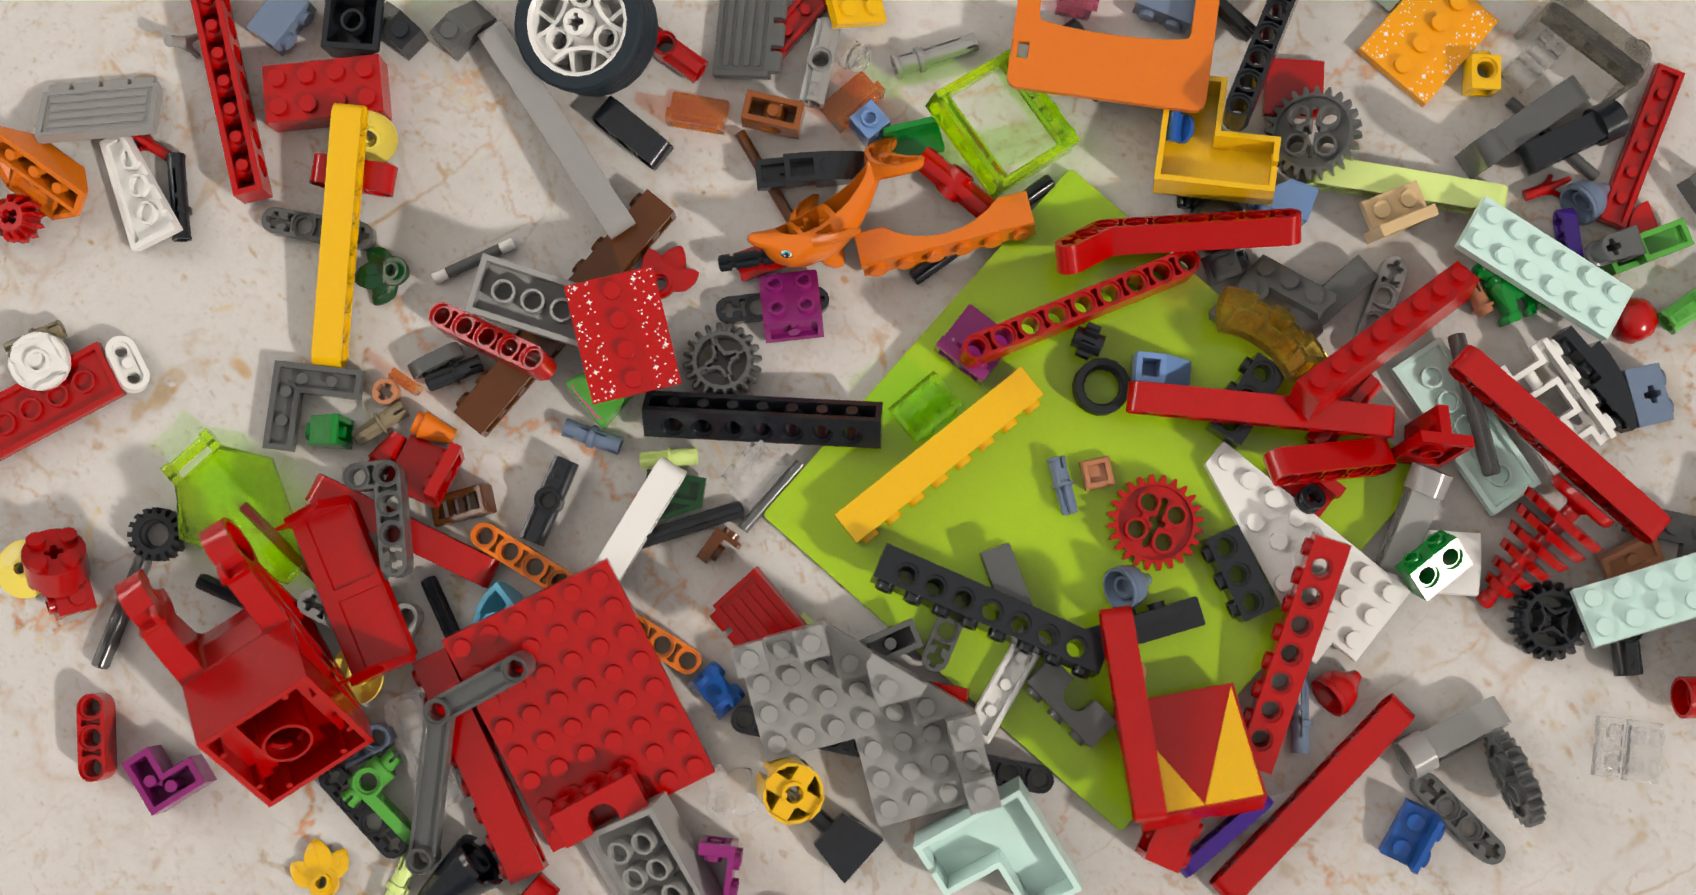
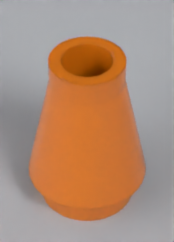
(432, 428)

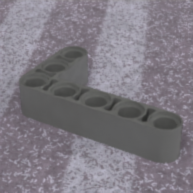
(1521, 127)

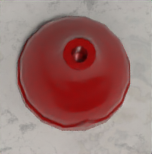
(1337, 690)

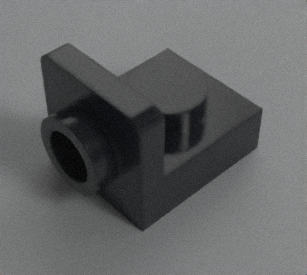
(1225, 265)

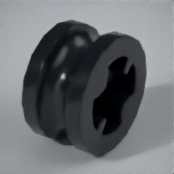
(1315, 493)

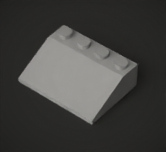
(651, 853)

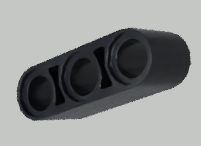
(632, 133)

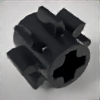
(1088, 340)

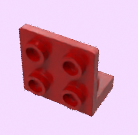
(428, 469)

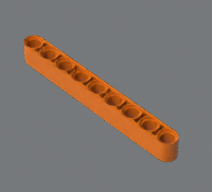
(552, 570)

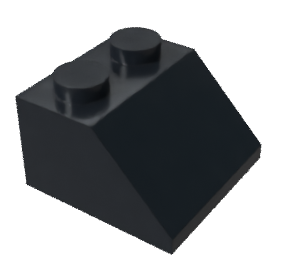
(352, 27)

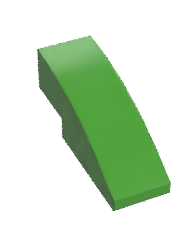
(1658, 243)

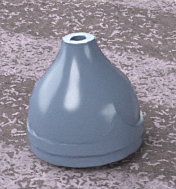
(1586, 198)
(1126, 586)

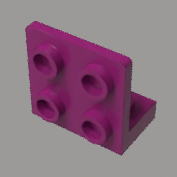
(791, 306)
(968, 323)
(716, 848)

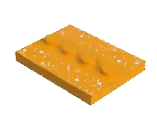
(1426, 43)

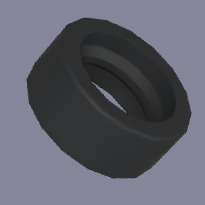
(1079, 380)

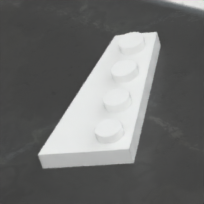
(139, 198)

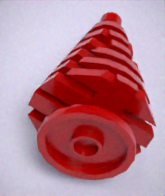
(1538, 546)

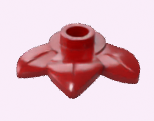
(671, 269)

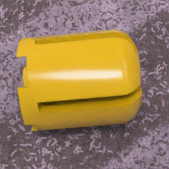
(780, 800)

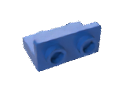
(1413, 835)

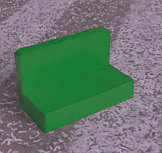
(915, 136)

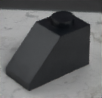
(402, 31)

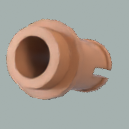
(1481, 302)

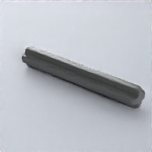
(116, 624)

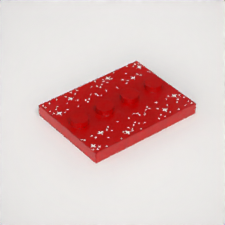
(622, 335)

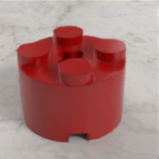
(55, 562)

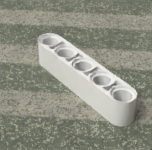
(642, 516)

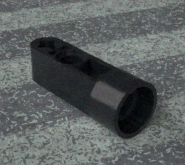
(1597, 126)

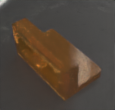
(850, 99)
(697, 113)

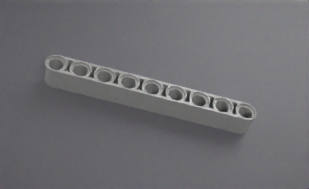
(557, 130)

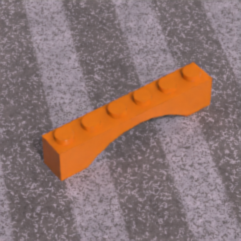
(1003, 221)

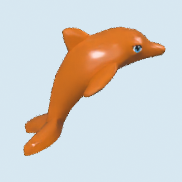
(823, 230)

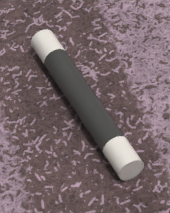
(472, 261)

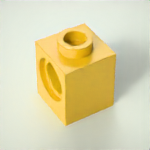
(1473, 83)

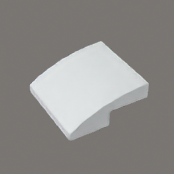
(1469, 581)

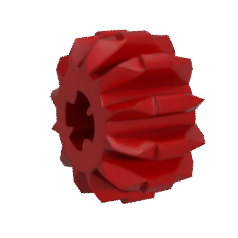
(20, 218)

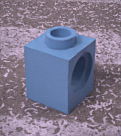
(868, 123)

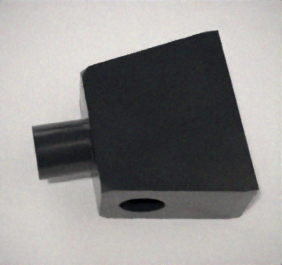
(844, 842)

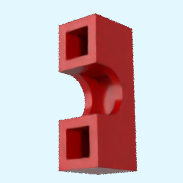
(620, 790)

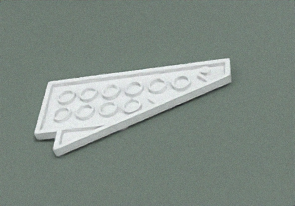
(1275, 536)

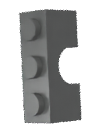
(1087, 723)

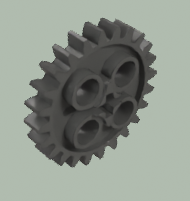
(1340, 133)
(1514, 778)

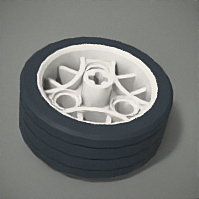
(586, 32)

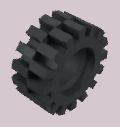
(140, 535)

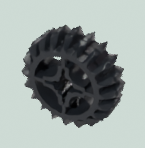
(1526, 632)

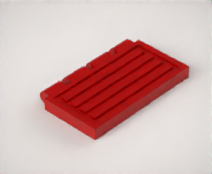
(754, 610)

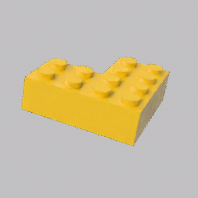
(1217, 161)

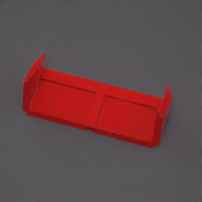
(352, 587)

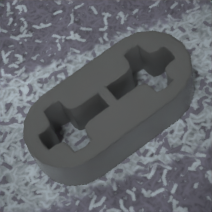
(435, 360)

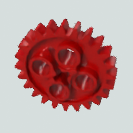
(1178, 535)

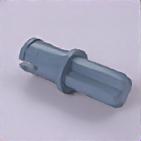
(1062, 485)

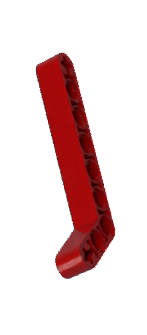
(1176, 234)

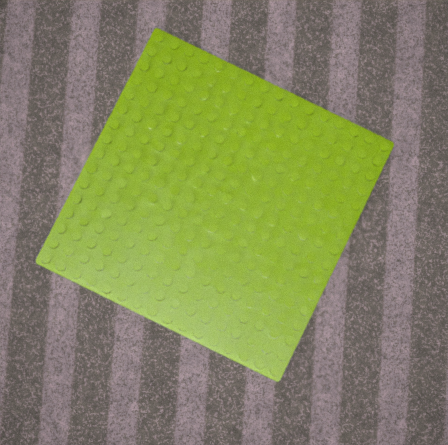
(1010, 499)

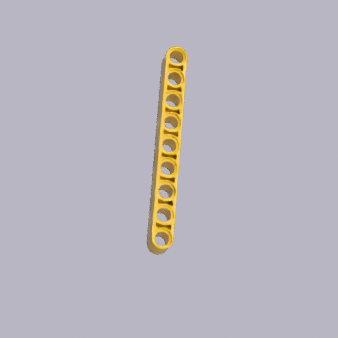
(339, 235)

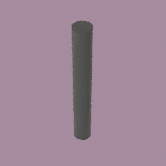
(759, 510)

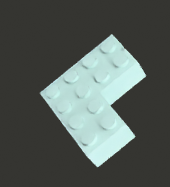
(1007, 839)

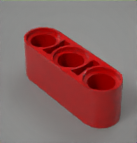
(378, 177)
(87, 749)

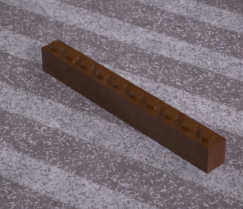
(502, 385)

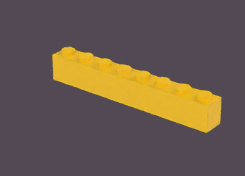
(939, 455)

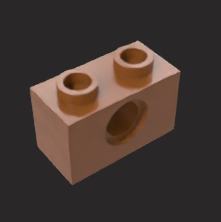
(773, 114)

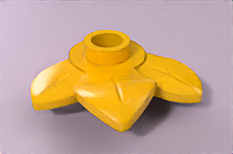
(320, 864)

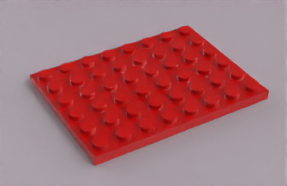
(589, 702)

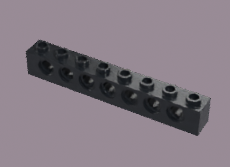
(763, 418)
(1062, 632)

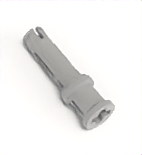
(921, 58)

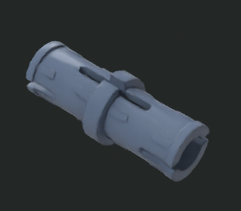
(592, 436)

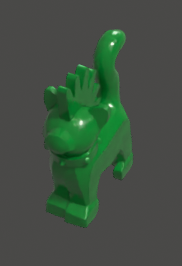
(1506, 296)

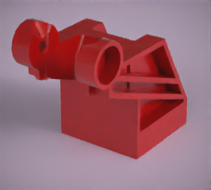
(257, 683)

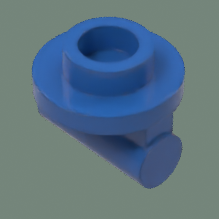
(1179, 127)

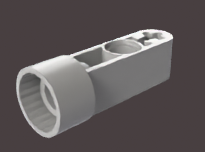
(1413, 514)
(1424, 750)

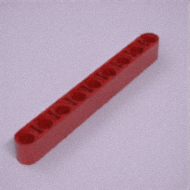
(1070, 317)
(1257, 410)
(1559, 444)
(1313, 798)

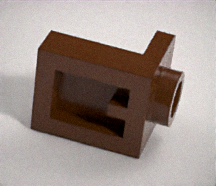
(713, 547)

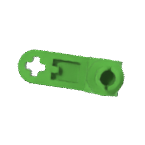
(383, 769)

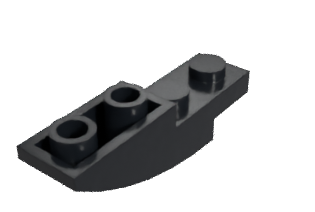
(808, 169)
(1605, 377)

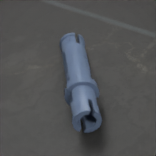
(1301, 744)

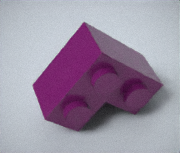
(162, 783)

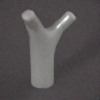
(183, 42)

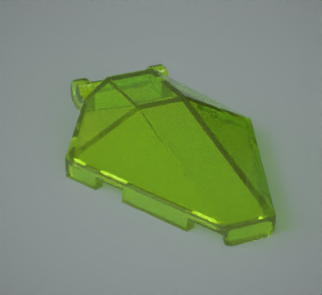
(221, 487)

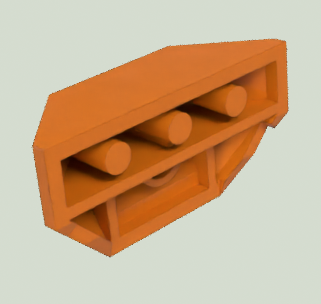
(42, 174)

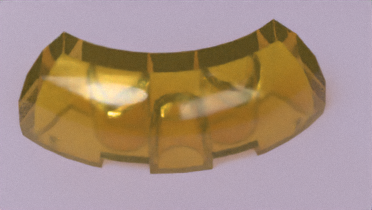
(1269, 329)

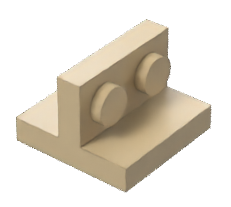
(1395, 211)

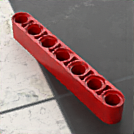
(426, 541)
(1132, 714)

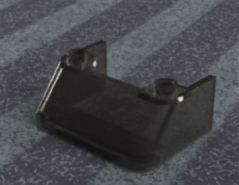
(1596, 38)

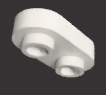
(127, 366)

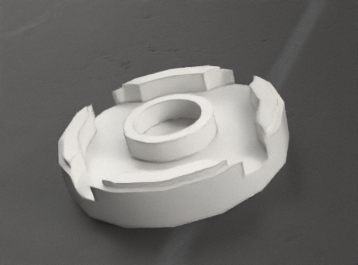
(39, 361)

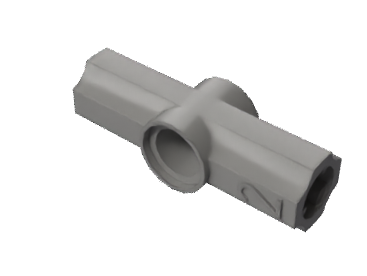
(817, 78)

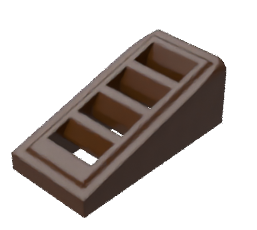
(481, 502)

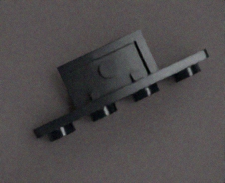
(1164, 620)

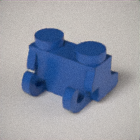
(716, 689)

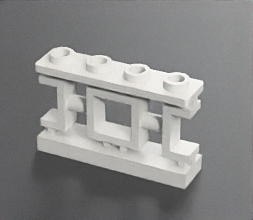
(1570, 392)

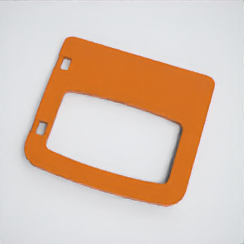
(1114, 67)

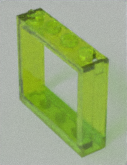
(975, 150)

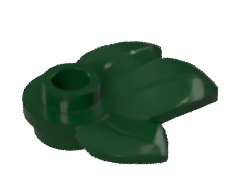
(378, 276)

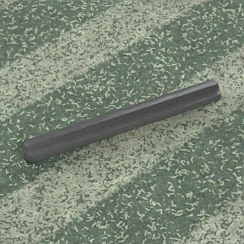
(1477, 417)

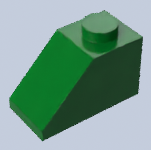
(330, 431)

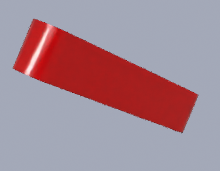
(457, 325)
(1329, 461)

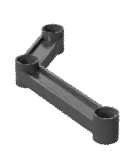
(437, 750)

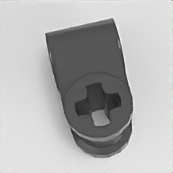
(1615, 247)

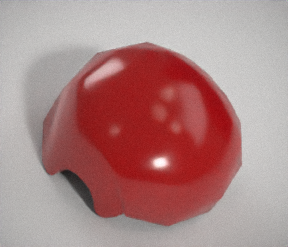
(1636, 321)

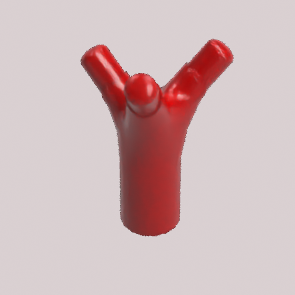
(149, 144)
(1545, 188)

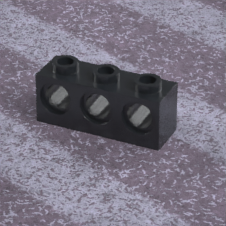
(1248, 383)
(1252, 578)

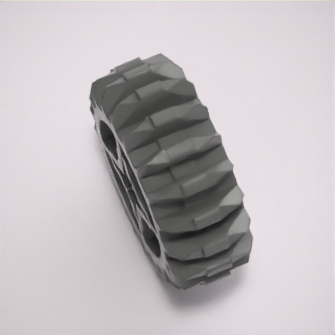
(734, 355)

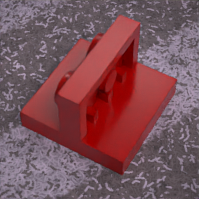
(1431, 440)

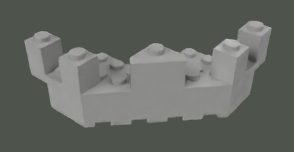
(911, 736)

